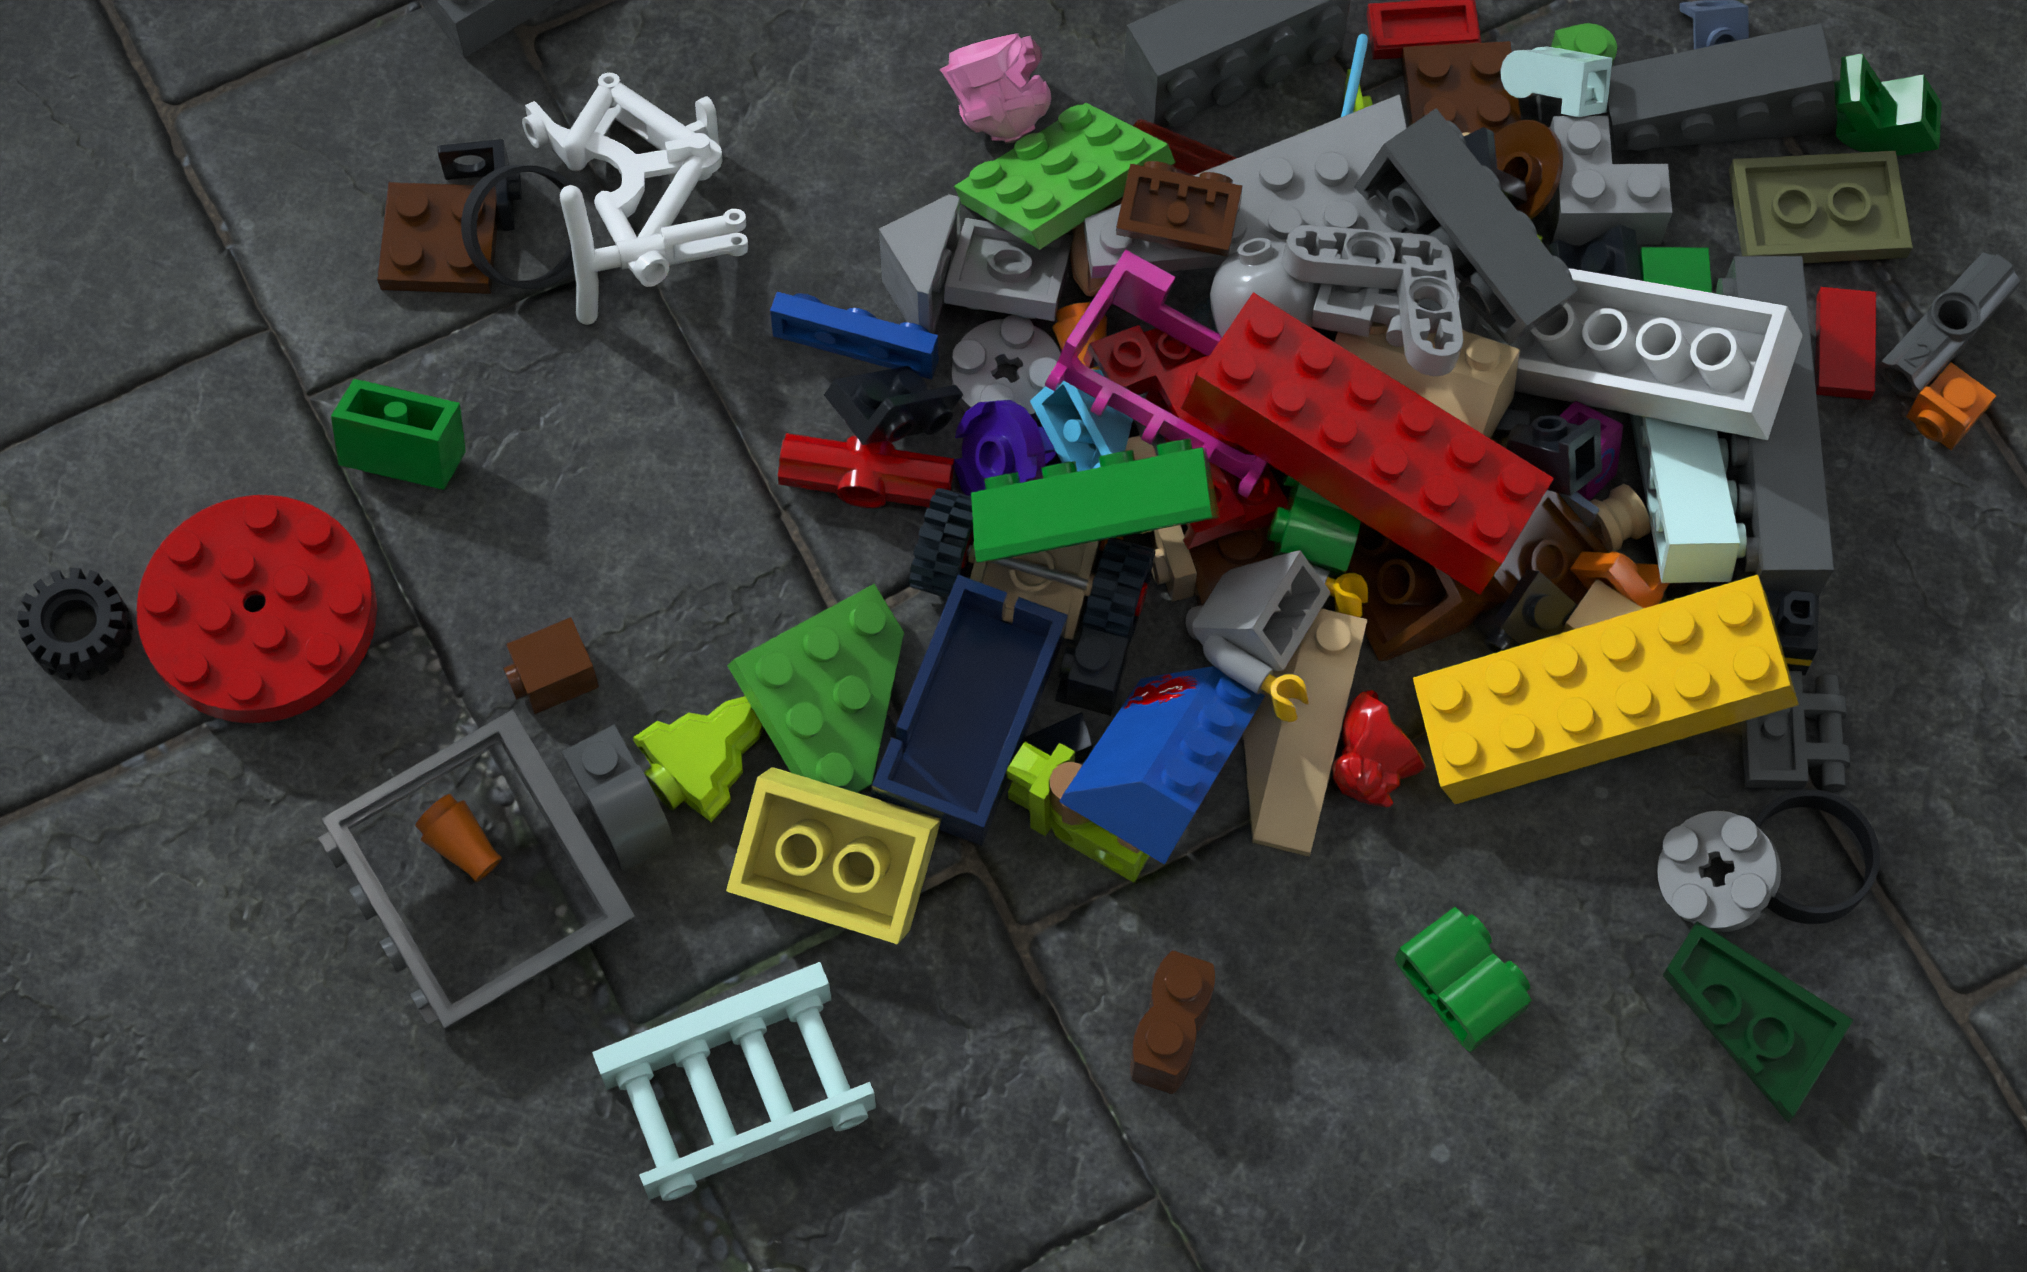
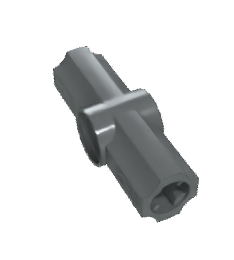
(1930, 343)

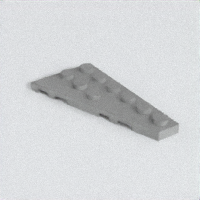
(1284, 187)

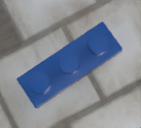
(854, 334)

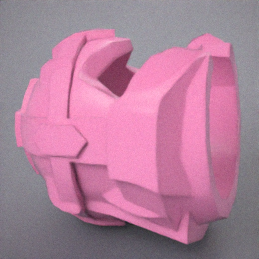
(996, 87)

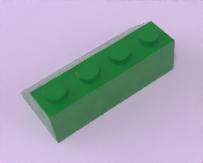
(1094, 503)

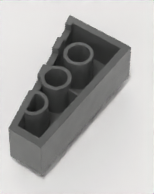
(1726, 92)
(1446, 193)

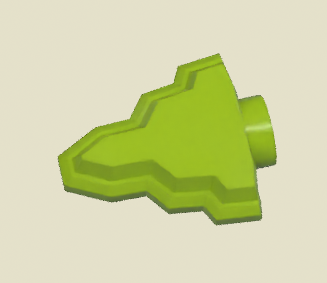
(699, 756)

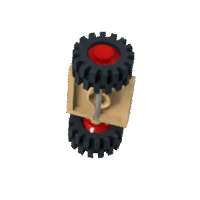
(1049, 578)

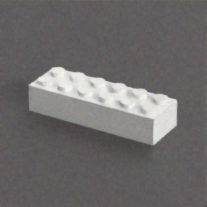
(1658, 353)

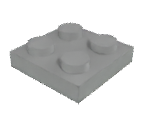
(1006, 273)

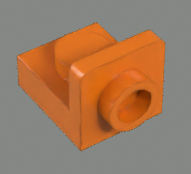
(1950, 406)
(1633, 580)

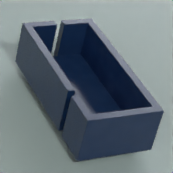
(970, 708)

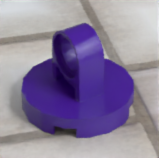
(1000, 441)

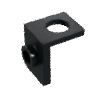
(494, 157)

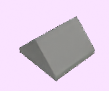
(918, 258)

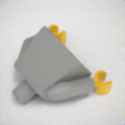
(1262, 616)

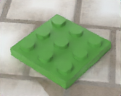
(1060, 174)

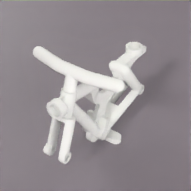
(685, 155)

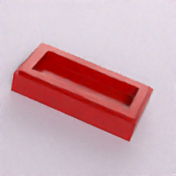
(1420, 24)
(1845, 343)

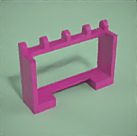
(1142, 292)

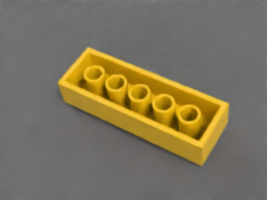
(1605, 690)

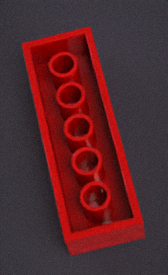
(1366, 443)

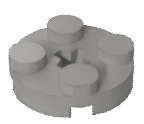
(1000, 342)
(1746, 890)

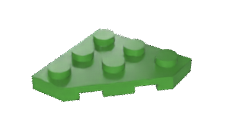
(827, 689)

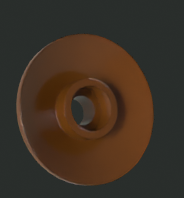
(1534, 156)

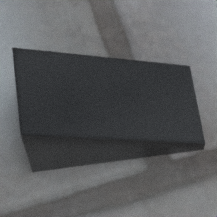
(1069, 732)

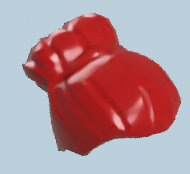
(1373, 753)

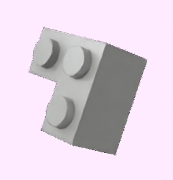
(1602, 194)

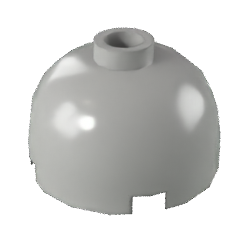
(1259, 270)

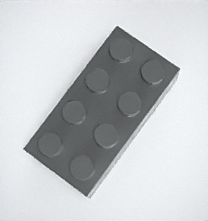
(1221, 48)

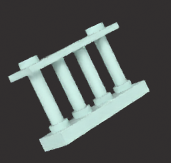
(688, 1045)

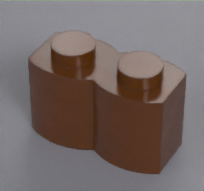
(1169, 1028)

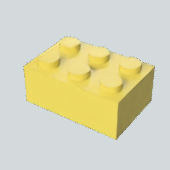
(833, 855)

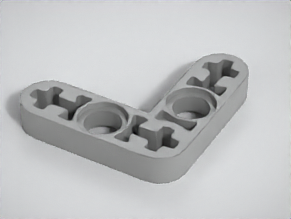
(1408, 276)

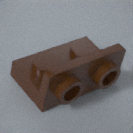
(1179, 208)

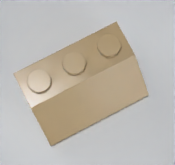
(1472, 392)

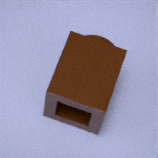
(550, 666)

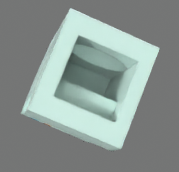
(1573, 76)

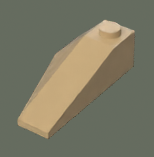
(1293, 760)

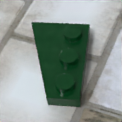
(1758, 1015)

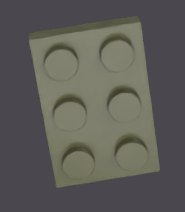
(1821, 207)

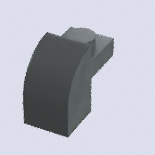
(619, 798)

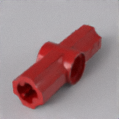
(863, 473)

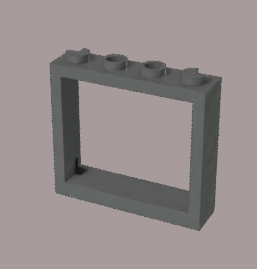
(558, 814)

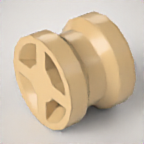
(1620, 518)

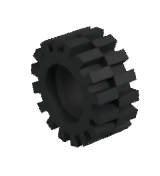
(57, 599)

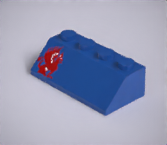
(1162, 757)

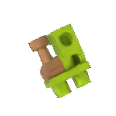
(1039, 785)

